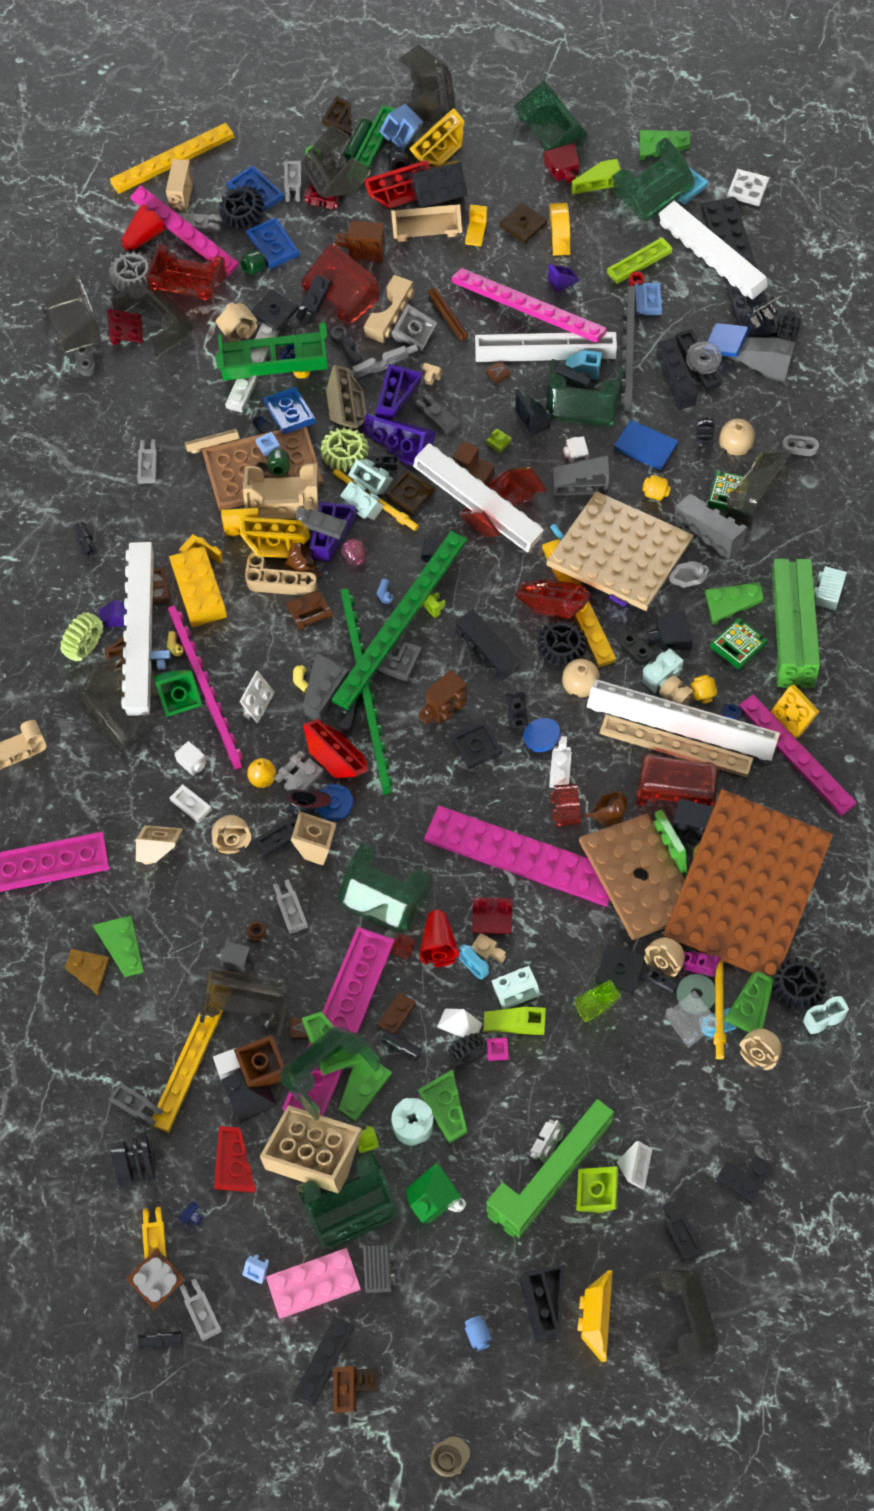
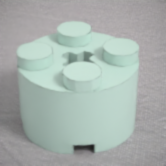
(418, 1131)

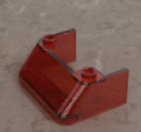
(512, 485)

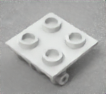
(256, 697)

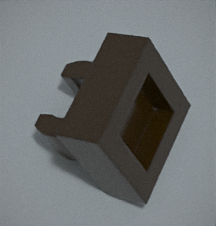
(367, 1380)

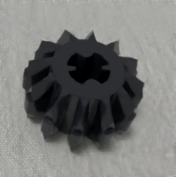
(705, 431)

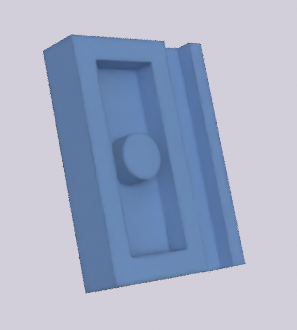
(648, 299)

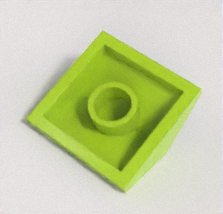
(597, 1189)

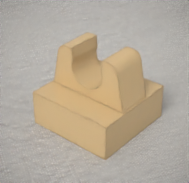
(431, 373)

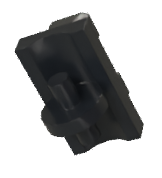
(516, 710)

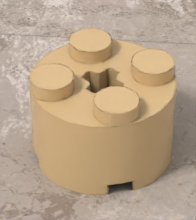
(237, 322)

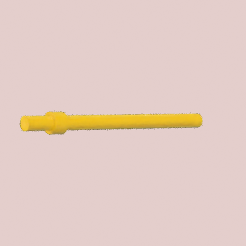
(401, 516)
(719, 1036)

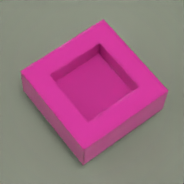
(497, 1049)

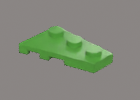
(650, 138)
(728, 600)
(122, 944)
(751, 1004)
(362, 1088)
(445, 1104)

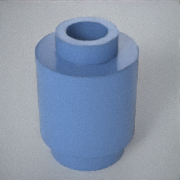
(478, 1333)

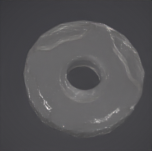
(704, 349)

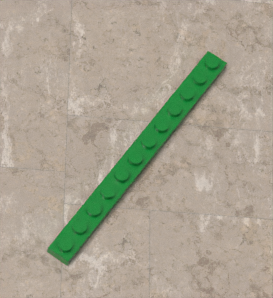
(399, 620)
(368, 697)

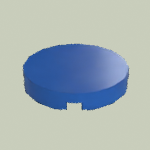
(542, 734)
(340, 805)

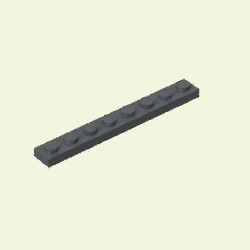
(627, 355)

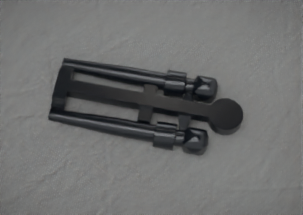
(790, 315)

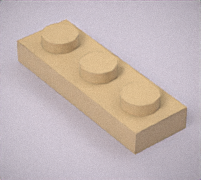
(212, 440)

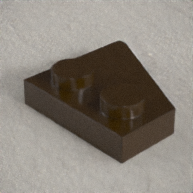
(339, 115)

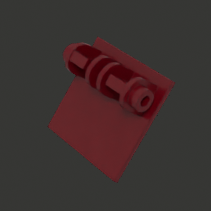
(313, 198)
(124, 326)
(492, 915)

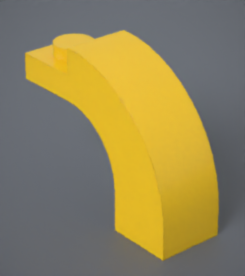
(560, 228)

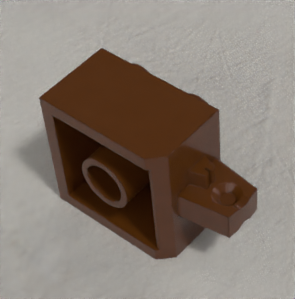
(363, 240)
(444, 698)

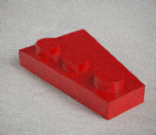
(232, 1165)

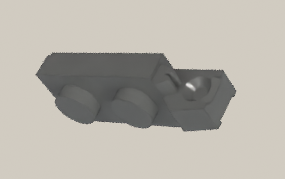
(321, 522)

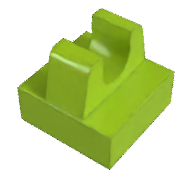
(498, 440)
(433, 606)
(367, 1140)

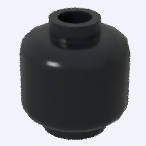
(398, 158)

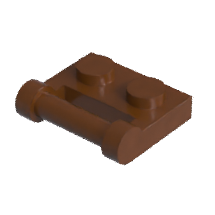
(307, 605)

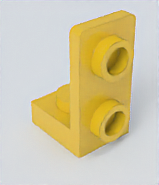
(476, 225)
(195, 542)

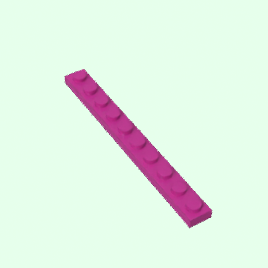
(529, 305)
(208, 692)

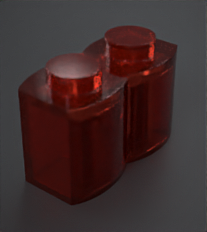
(566, 804)

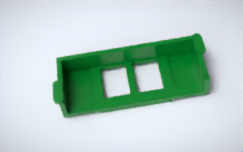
(236, 360)

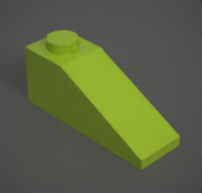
(596, 178)

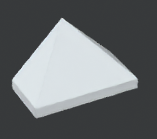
(459, 1022)
(636, 1163)

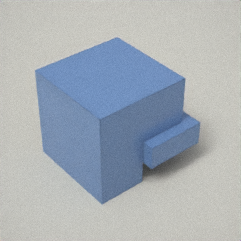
(401, 126)

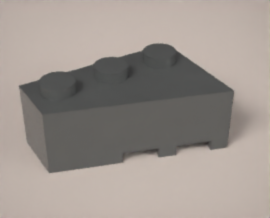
(582, 477)

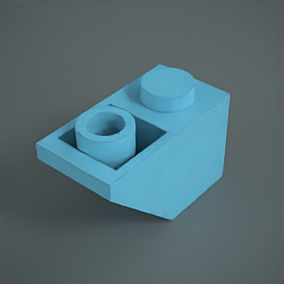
(586, 362)

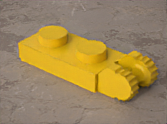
(153, 1233)

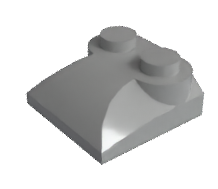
(413, 327)

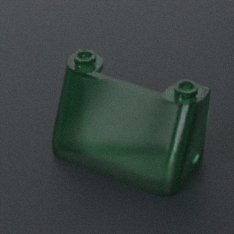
(549, 118)

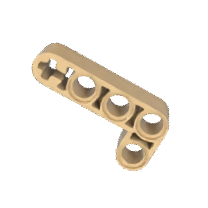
(307, 580)
(23, 745)

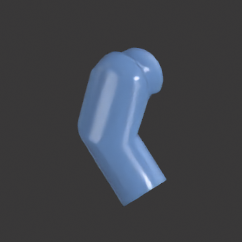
(382, 592)

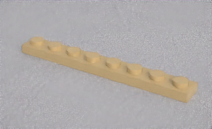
(675, 745)

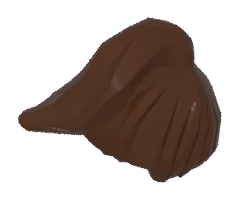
(300, 560)
(609, 809)

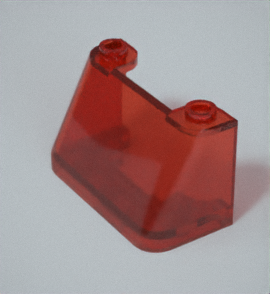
(185, 276)
(352, 286)
(677, 780)

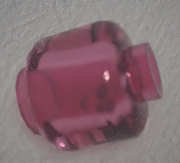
(354, 552)

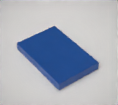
(254, 178)
(273, 242)
(289, 410)
(646, 445)

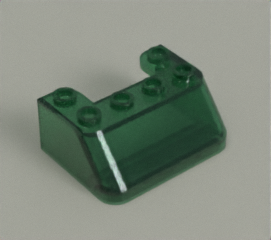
(657, 185)
(382, 896)
(356, 1210)

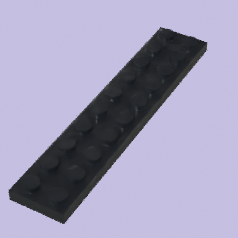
(726, 223)

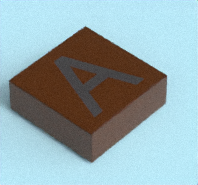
(498, 372)
(297, 1029)

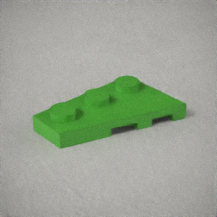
(671, 840)
(316, 1026)

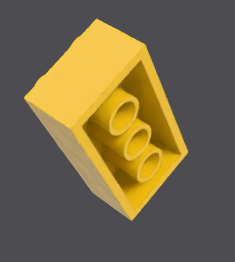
(198, 586)

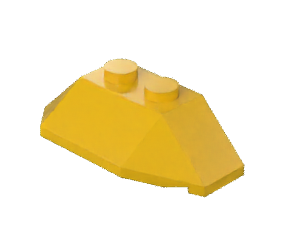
(440, 140)
(272, 536)
(596, 1315)

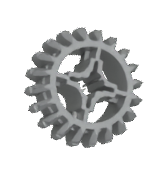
(129, 270)

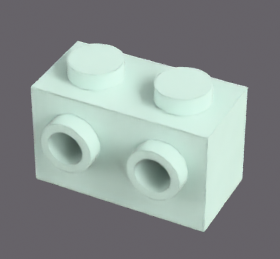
(371, 477)
(366, 504)
(662, 669)
(516, 987)

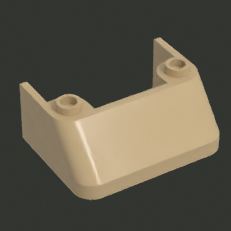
(426, 222)

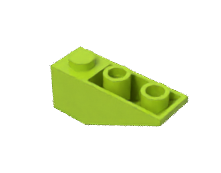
(516, 1021)

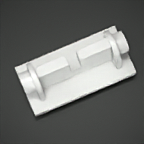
(553, 1133)

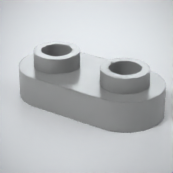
(800, 445)

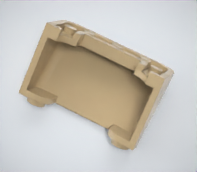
(281, 496)

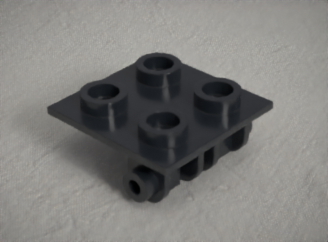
(761, 313)

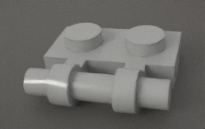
(304, 778)

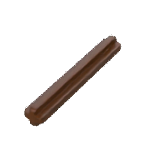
(448, 314)

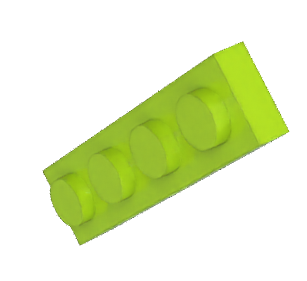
(639, 260)

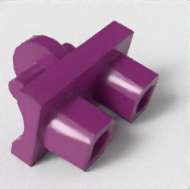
(701, 963)

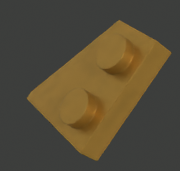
(88, 968)

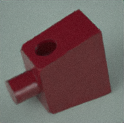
(562, 162)

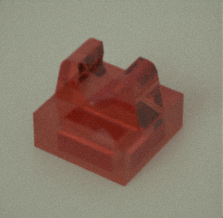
(403, 946)

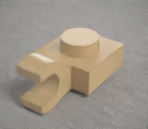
(487, 948)

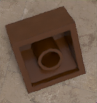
(260, 1062)

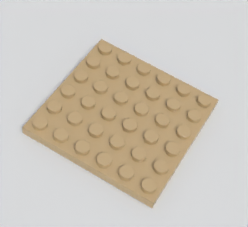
(620, 550)

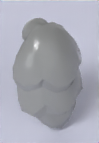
(689, 574)

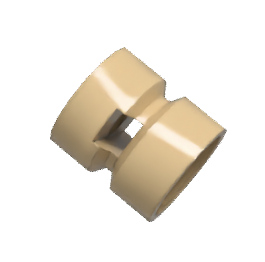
(676, 692)

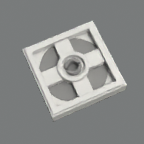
(748, 187)

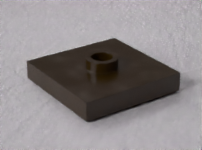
(523, 222)
(410, 492)

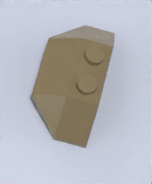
(345, 398)

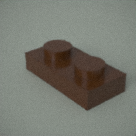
(396, 1013)
(344, 1389)

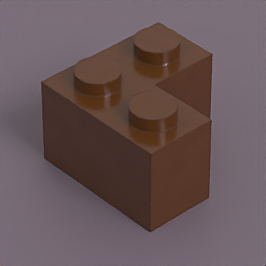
(468, 457)

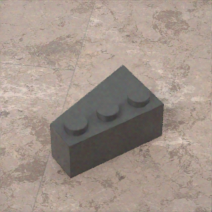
(323, 684)

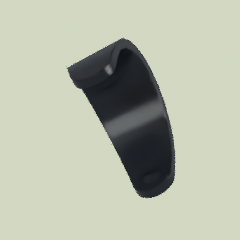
(262, 424)

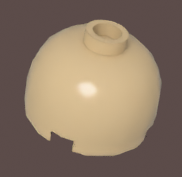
(737, 437)
(579, 677)
(230, 834)
(665, 956)
(761, 1048)

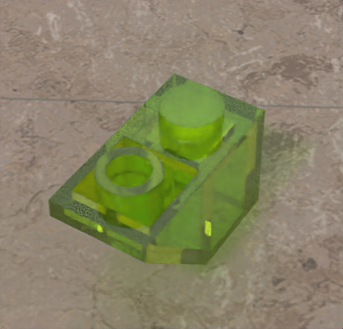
(596, 1000)

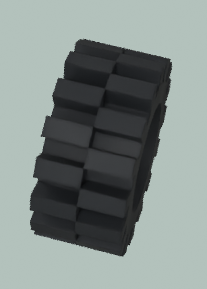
(467, 1049)

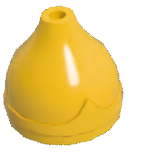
(261, 773)

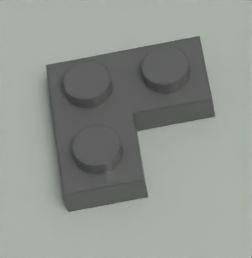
(402, 665)

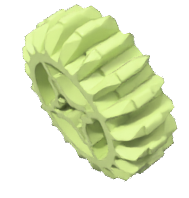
(350, 440)
(81, 636)

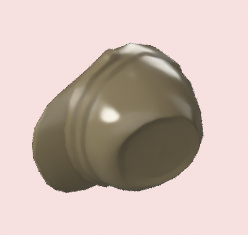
(450, 1456)

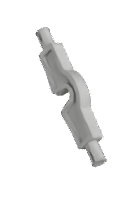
(389, 357)

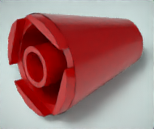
(142, 229)
(438, 941)

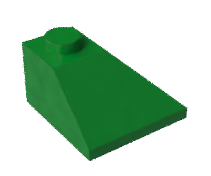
(177, 691)
(432, 1194)

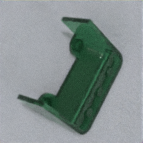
(582, 404)
(297, 1073)

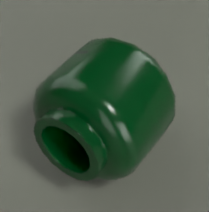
(253, 262)
(278, 462)

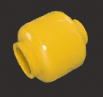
(656, 487)
(704, 688)

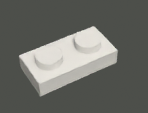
(190, 803)

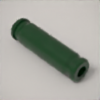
(357, 138)

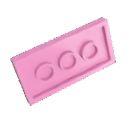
(313, 1283)

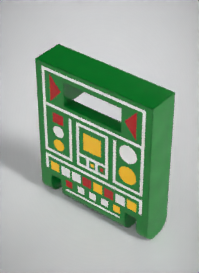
(721, 487)
(742, 639)

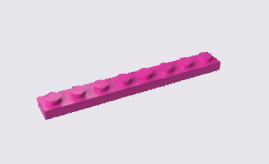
(183, 229)
(799, 757)

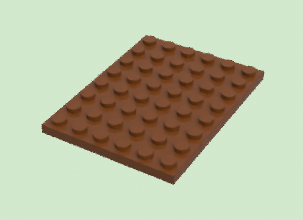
(747, 885)

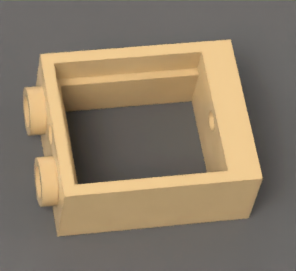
(179, 185)

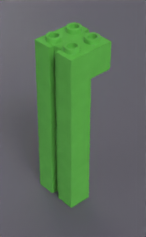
(795, 623)
(519, 1211)

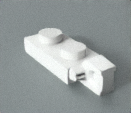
(560, 764)

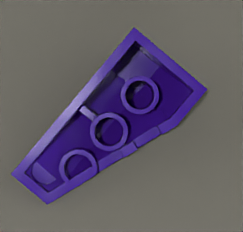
(398, 437)

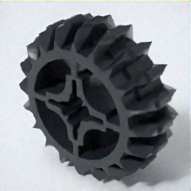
(243, 213)
(561, 635)
(816, 988)

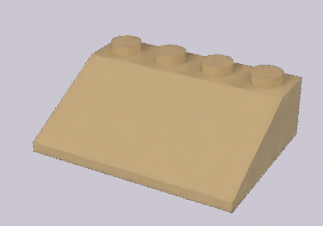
(311, 1149)

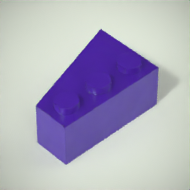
(396, 390)
(325, 546)

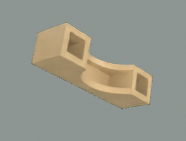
(380, 324)

